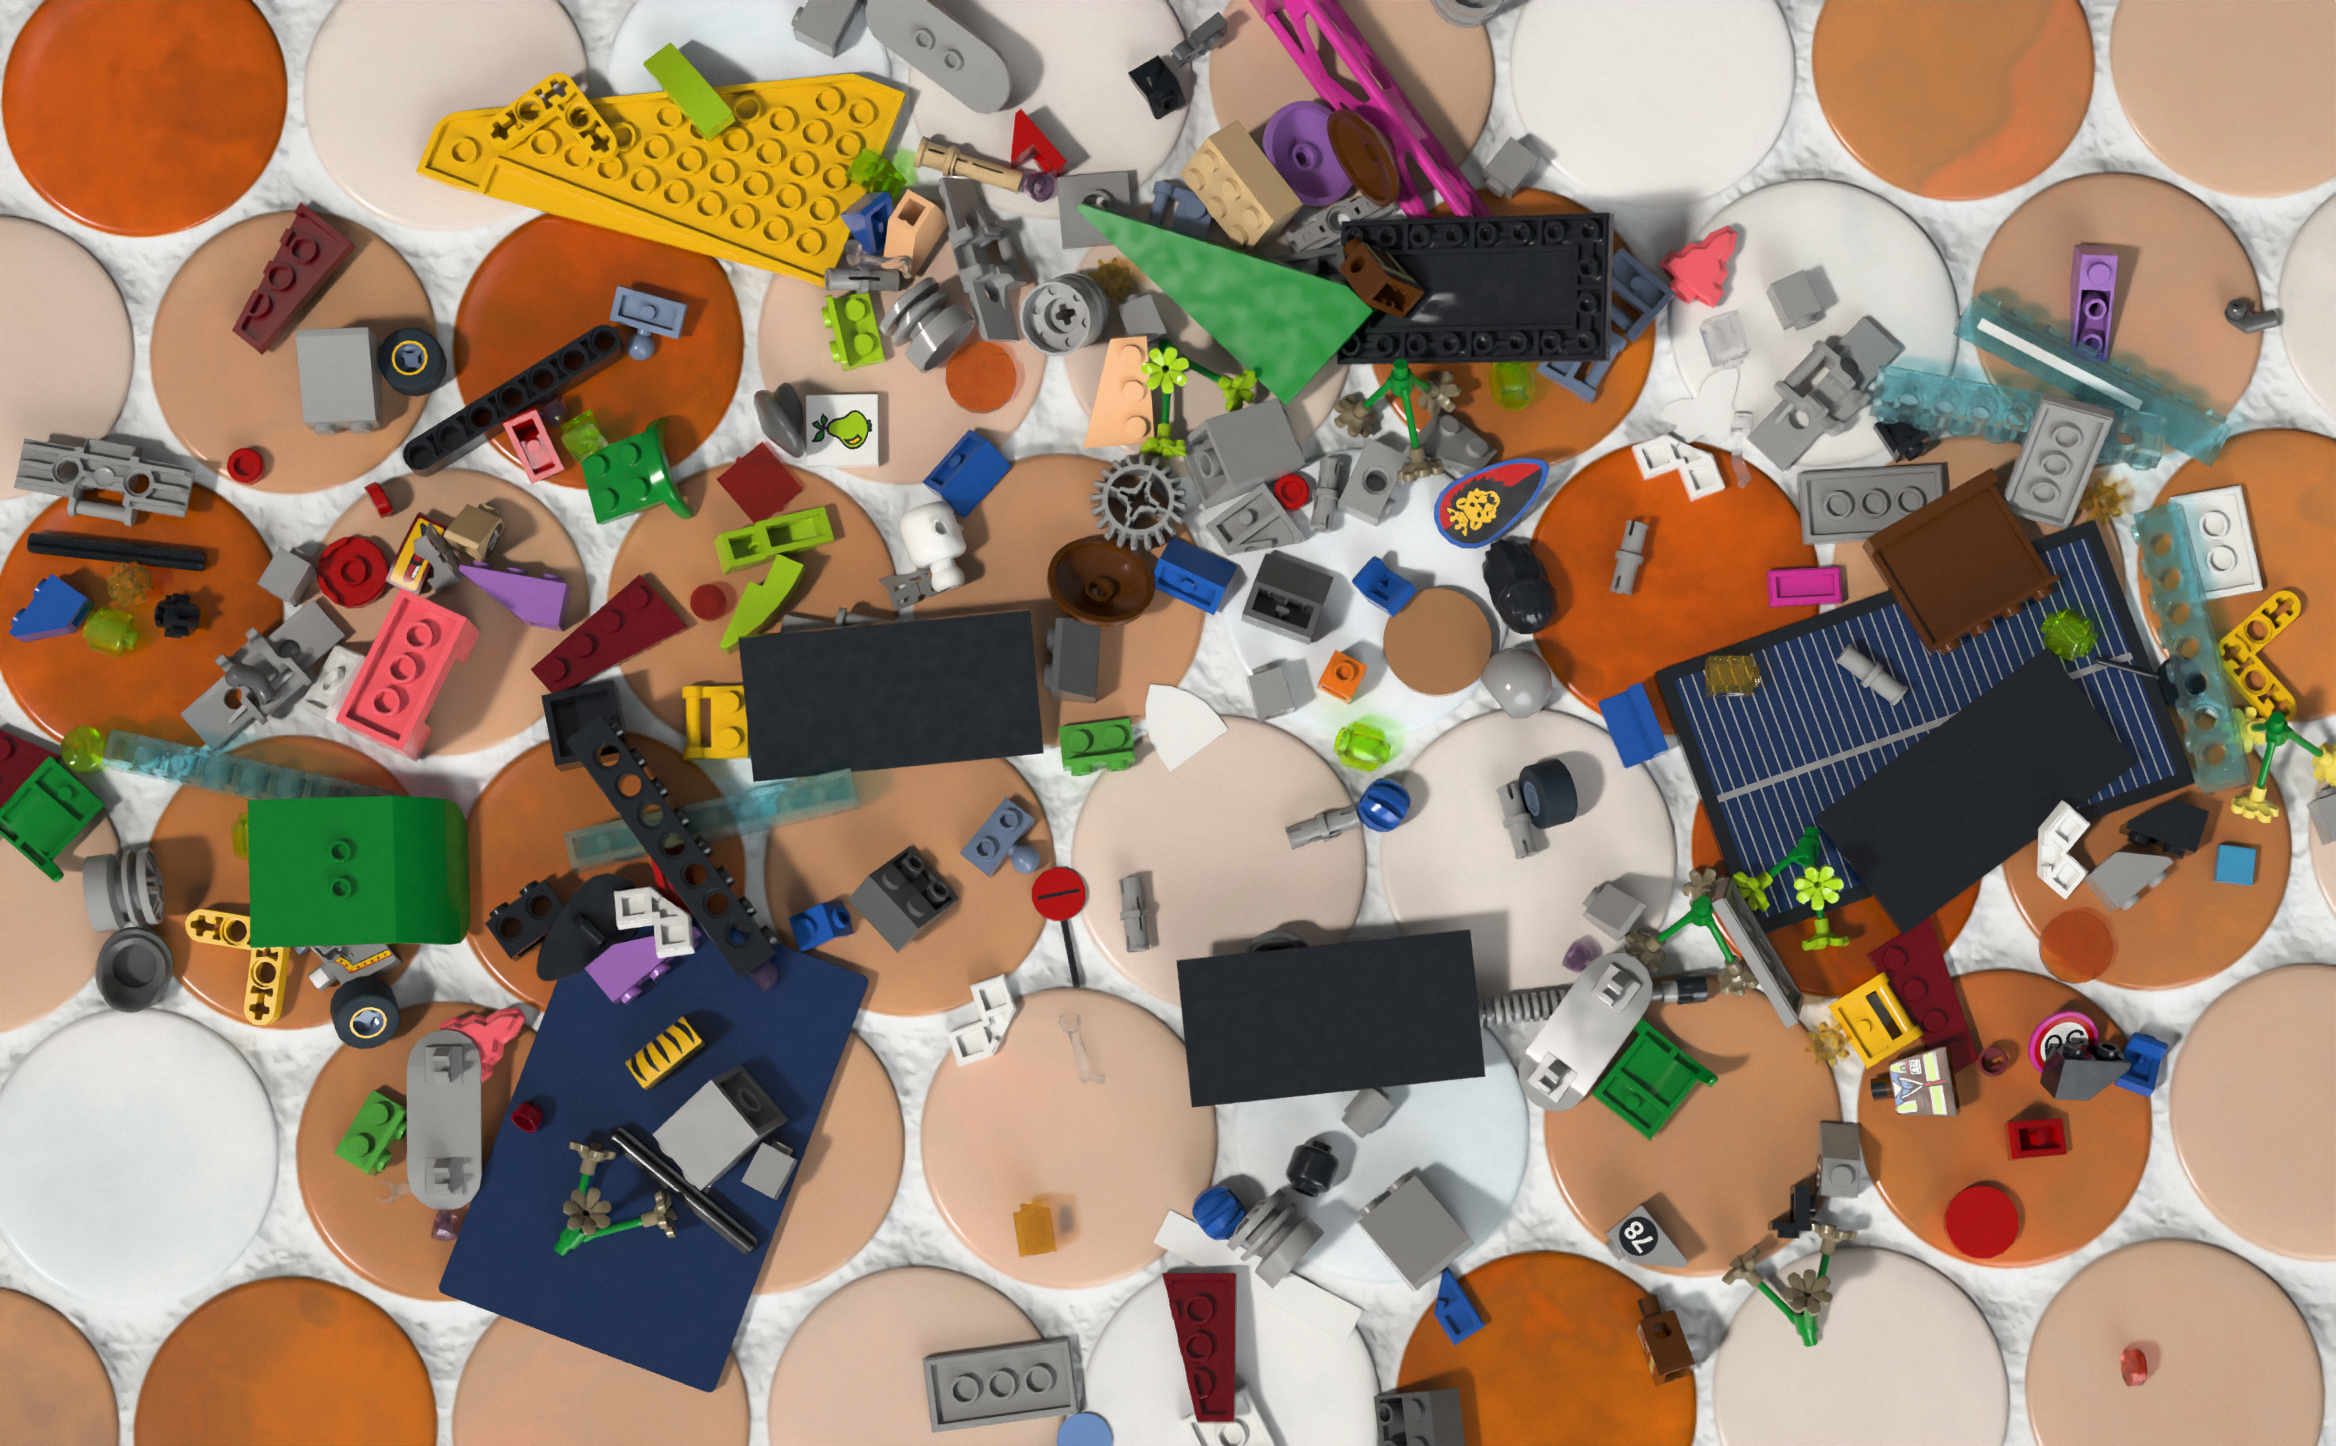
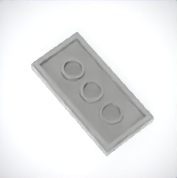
(2056, 460)
(1861, 502)
(1758, 951)
(1000, 1385)

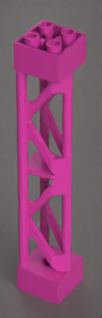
(1386, 108)

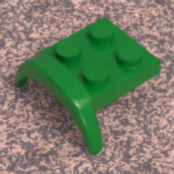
(633, 477)
(47, 815)
(1650, 1081)

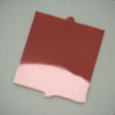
(759, 484)

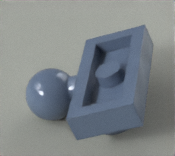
(648, 314)
(1000, 838)

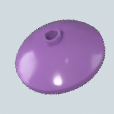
(1302, 133)

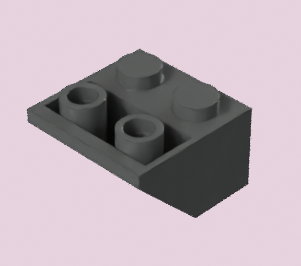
(1287, 598)
(1075, 661)
(903, 898)
(1420, 1418)

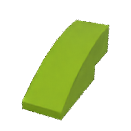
(689, 92)
(767, 538)
(763, 603)

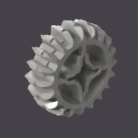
(1124, 494)

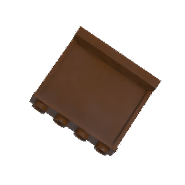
(1959, 564)

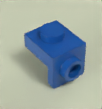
(1383, 587)
(821, 925)
(2145, 1056)

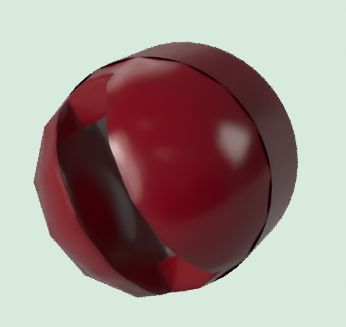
(1993, 1053)
(528, 1116)

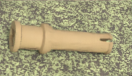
(952, 162)

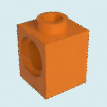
(1342, 677)

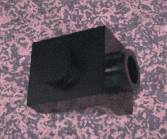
(1158, 87)
(1902, 440)
(1801, 1209)

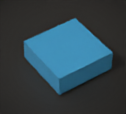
(2234, 865)

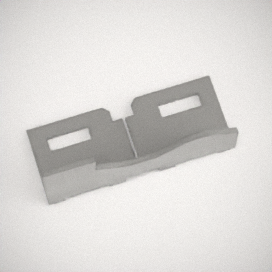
(443, 574)
(911, 590)

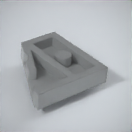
(1453, 444)
(1254, 524)

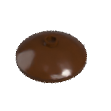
(1365, 156)
(1100, 569)

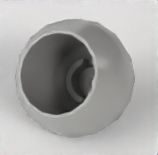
(1518, 681)

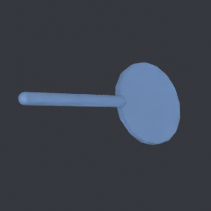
(1084, 1430)

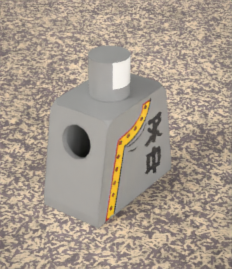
(356, 962)

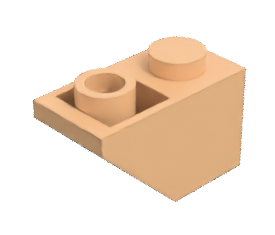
(914, 229)

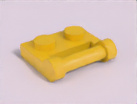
(728, 723)
(1864, 1026)

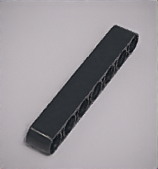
(495, 400)

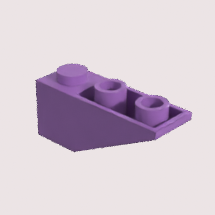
(2092, 296)
(531, 599)
(628, 966)

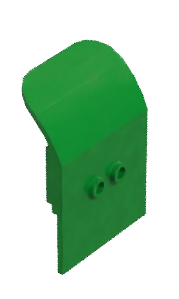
(357, 871)

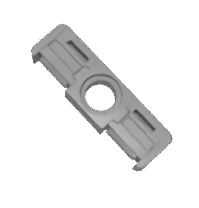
(1321, 235)

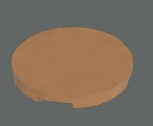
(1437, 642)

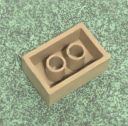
(1241, 188)

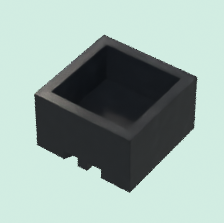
(575, 708)

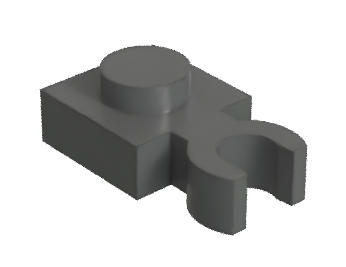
(1206, 36)

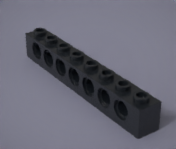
(588, 746)

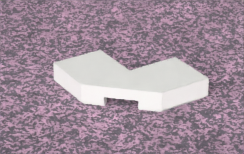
(1694, 465)
(2055, 839)
(648, 907)
(983, 1037)

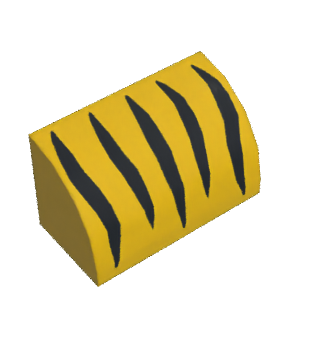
(665, 1053)

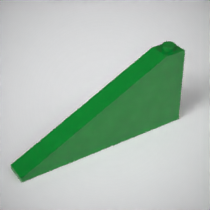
(1258, 308)

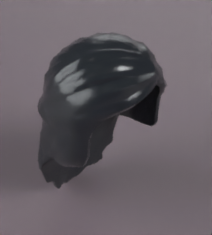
(1519, 587)

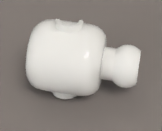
(934, 542)

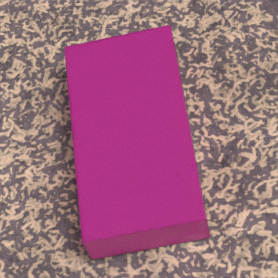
(1804, 587)

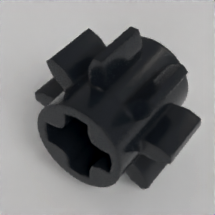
(177, 615)

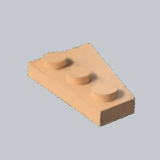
(1123, 400)

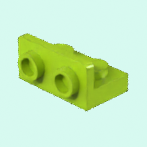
(854, 330)

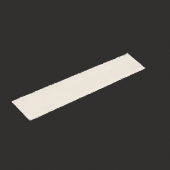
(1290, 1294)

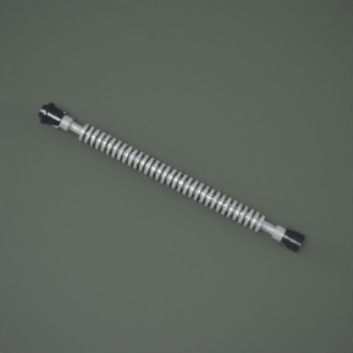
(1683, 990)

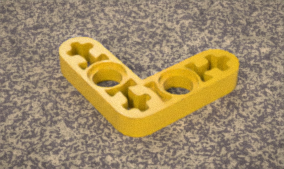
(564, 108)
(2247, 648)
(224, 938)

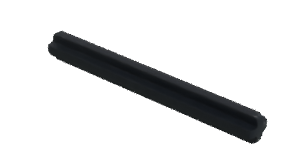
(116, 551)
(683, 1191)

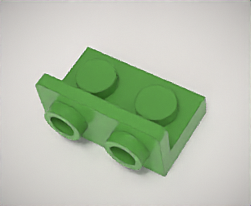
(1097, 746)
(373, 1134)

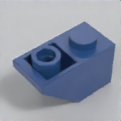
(52, 612)

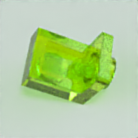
(875, 174)
(583, 436)

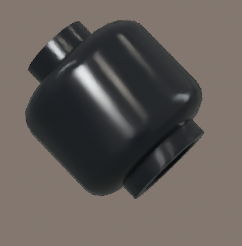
(1312, 1168)

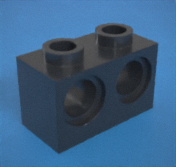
(533, 927)

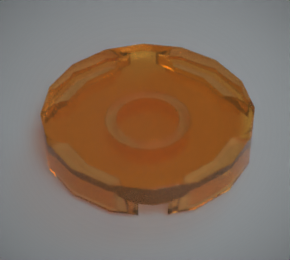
(981, 378)
(2075, 947)

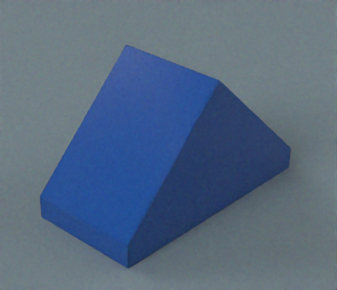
(869, 220)

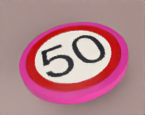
(2059, 1028)

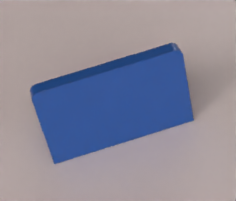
(967, 473)
(1193, 575)
(1633, 726)

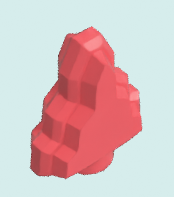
(1700, 267)
(489, 1034)

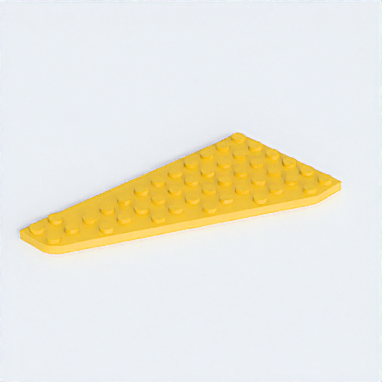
(751, 195)

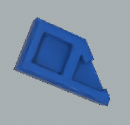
(1455, 1310)

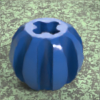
(1383, 805)
(1218, 1212)

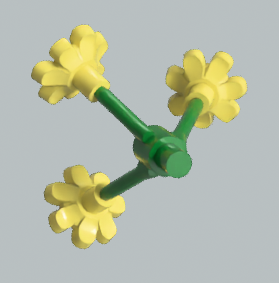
(2276, 735)

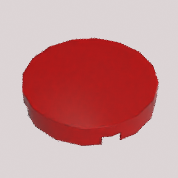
(353, 572)
(1981, 1222)

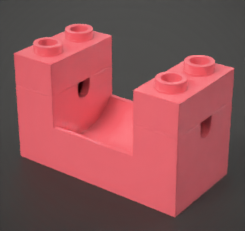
(406, 673)

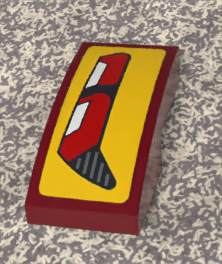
(407, 568)

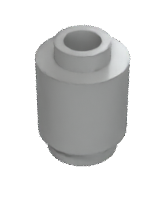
(1367, 1110)

